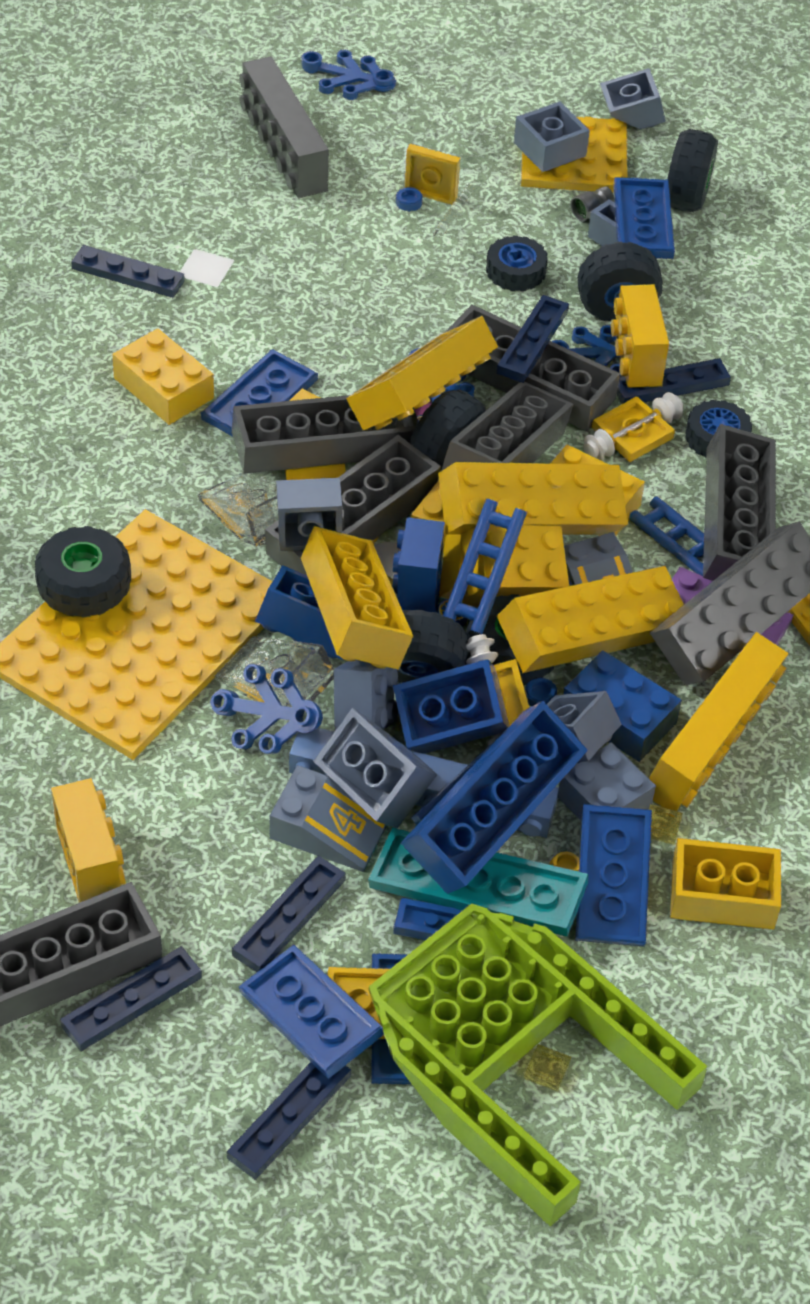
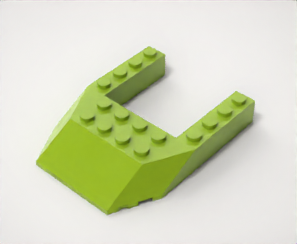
(478, 1004)

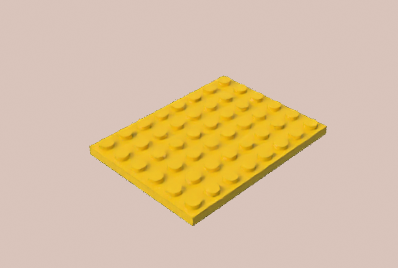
(151, 653)

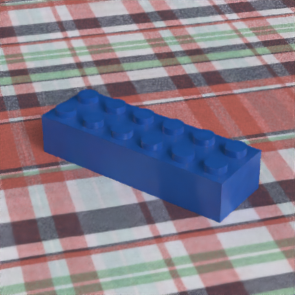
(494, 797)

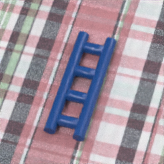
(668, 539)
(502, 557)

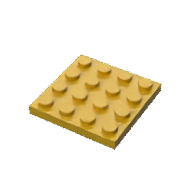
(603, 163)

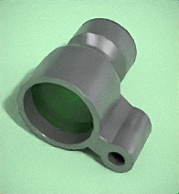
(587, 201)

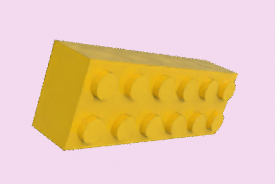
(423, 375)
(573, 496)
(356, 599)
(588, 618)
(717, 723)

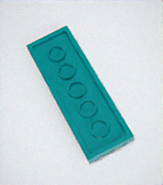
(504, 885)

